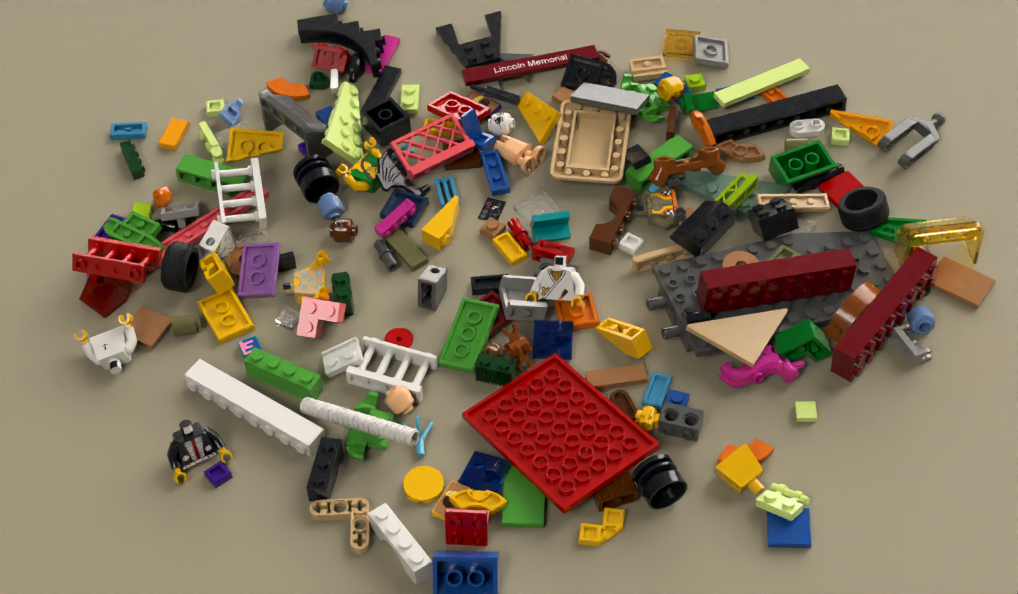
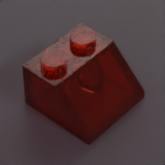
(105, 294)

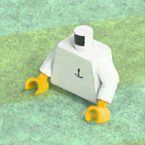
(111, 347)

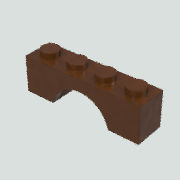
(606, 235)

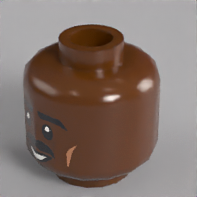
(343, 230)

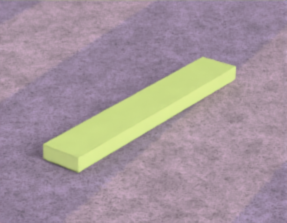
(761, 83)

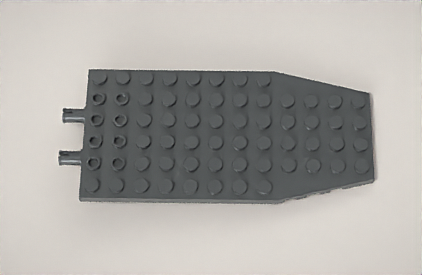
(680, 281)

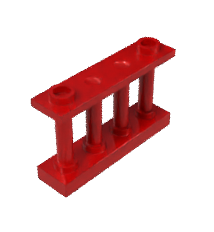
(117, 259)

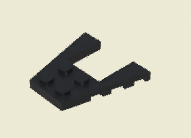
(476, 52)

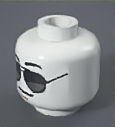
(501, 124)

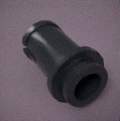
(171, 226)
(698, 316)

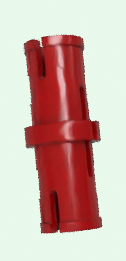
(520, 234)

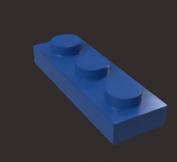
(495, 172)

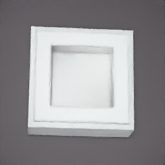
(630, 243)

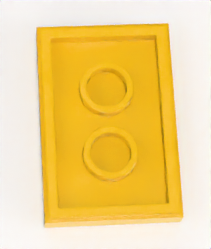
(225, 316)

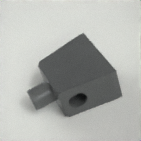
(432, 287)

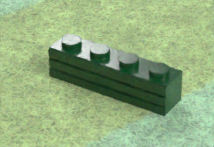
(131, 157)

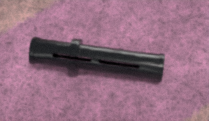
(813, 182)

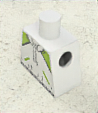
(217, 239)

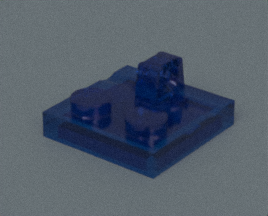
(552, 338)
(485, 472)

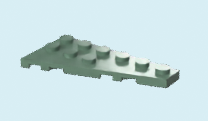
(709, 187)

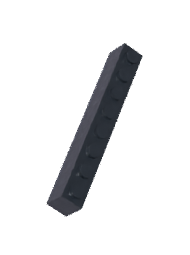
(777, 114)

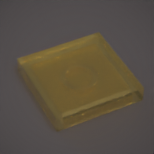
(679, 43)

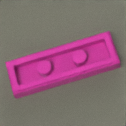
(389, 50)

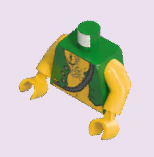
(362, 174)

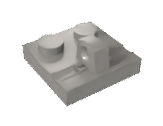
(180, 212)

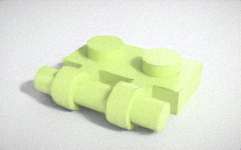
(780, 505)

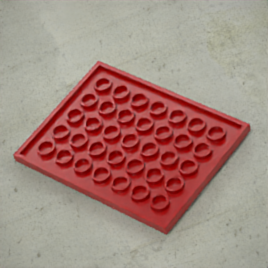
(560, 432)

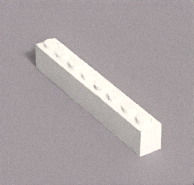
(254, 407)

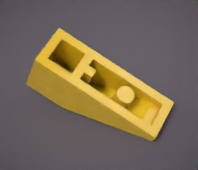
(440, 228)
(626, 337)

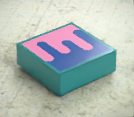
(248, 344)

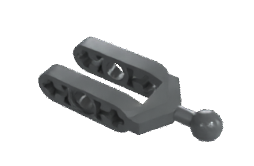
(923, 127)

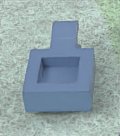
(230, 112)

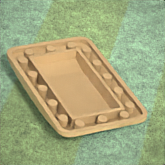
(590, 144)

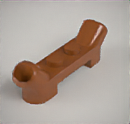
(666, 165)

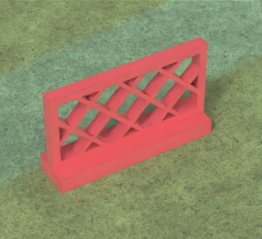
(439, 160)

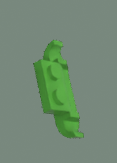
(654, 105)
(134, 229)
(358, 440)

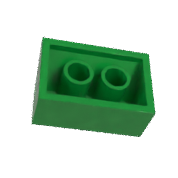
(800, 163)

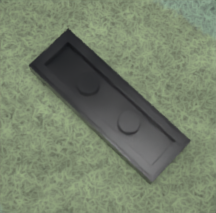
(637, 157)

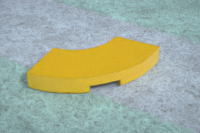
(478, 500)

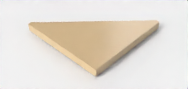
(742, 335)

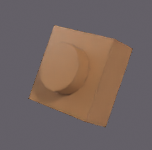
(492, 228)

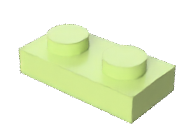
(410, 98)

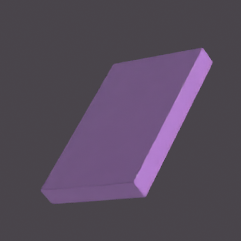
(259, 270)

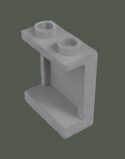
(512, 295)

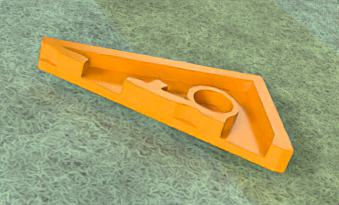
(865, 126)

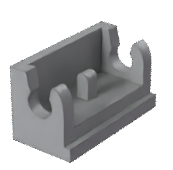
(909, 346)

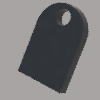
(587, 70)

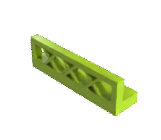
(741, 193)

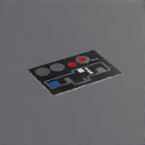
(492, 208)

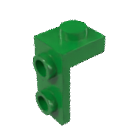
(698, 102)

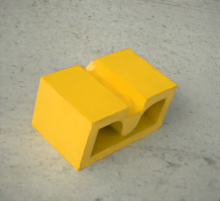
(216, 273)

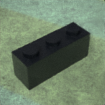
(325, 469)

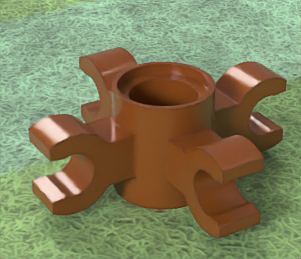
(517, 347)

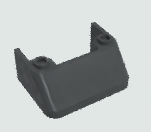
(285, 111)

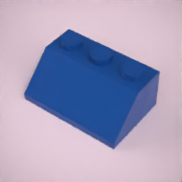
(465, 572)

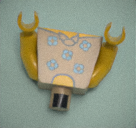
(310, 281)

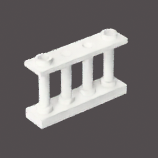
(255, 186)
(378, 381)

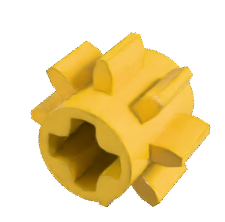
(647, 418)

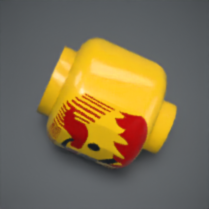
(670, 88)

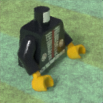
(193, 445)

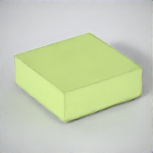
(214, 107)
(840, 136)
(806, 411)

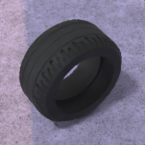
(863, 220)
(179, 266)

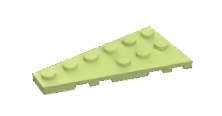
(344, 125)

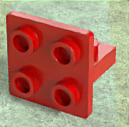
(330, 58)
(466, 527)

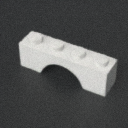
(412, 556)

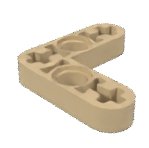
(355, 517)

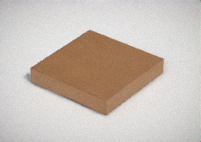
(150, 327)

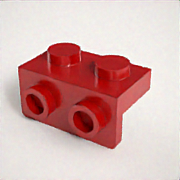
(550, 250)

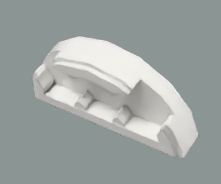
(334, 82)

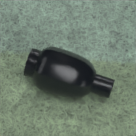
(355, 67)

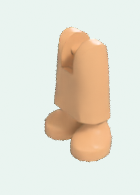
(520, 153)

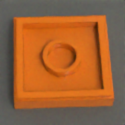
(581, 317)

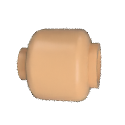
(399, 399)

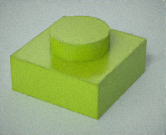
(695, 82)

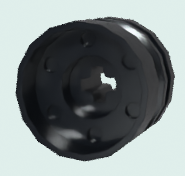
(315, 177)
(659, 481)

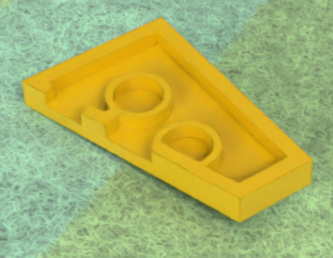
(539, 116)
(252, 143)

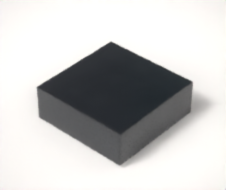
(286, 261)

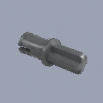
(386, 255)

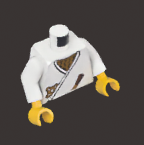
(558, 283)

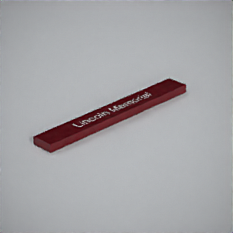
(525, 66)

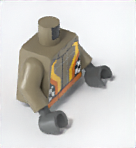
(662, 206)

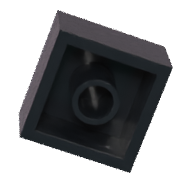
(386, 121)
(773, 218)

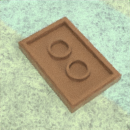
(962, 282)

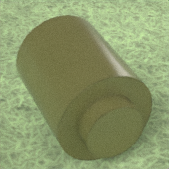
(791, 143)
(185, 324)

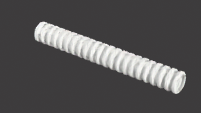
(359, 421)

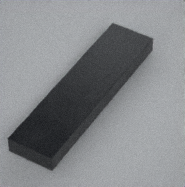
(383, 86)

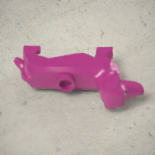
(766, 365)

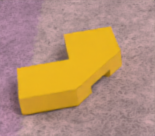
(598, 535)

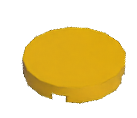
(423, 484)

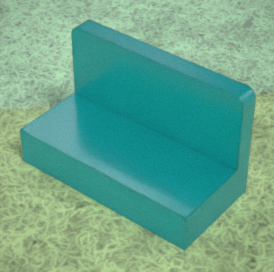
(550, 226)

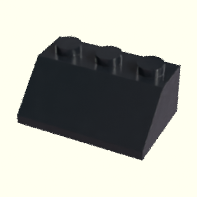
(704, 227)

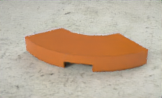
(282, 87)
(702, 127)
(758, 448)

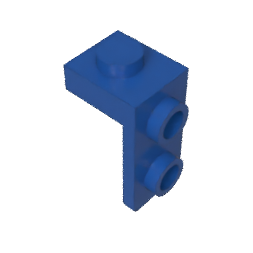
(473, 130)

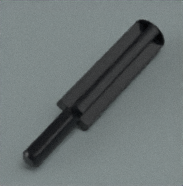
(498, 94)

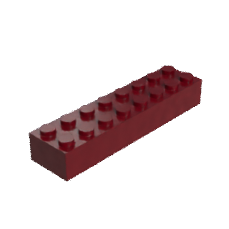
(776, 280)
(884, 314)

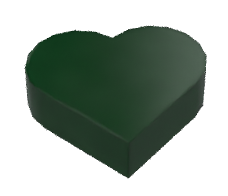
(319, 81)

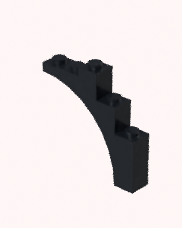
(350, 35)

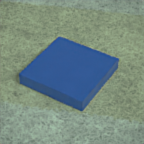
(787, 533)

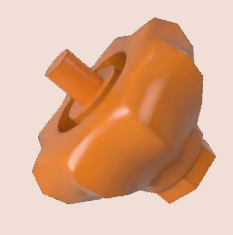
(162, 197)

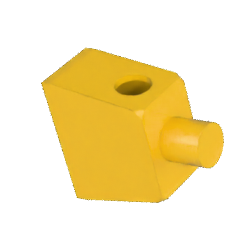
(741, 471)

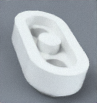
(807, 128)

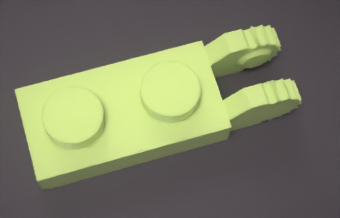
(210, 143)

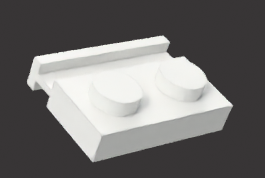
(341, 356)

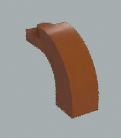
(850, 311)

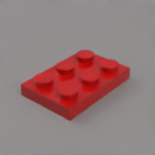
(458, 105)

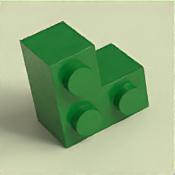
(802, 340)

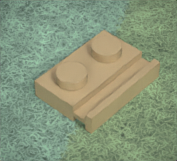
(647, 68)

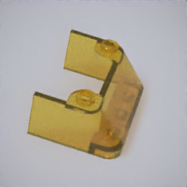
(939, 232)

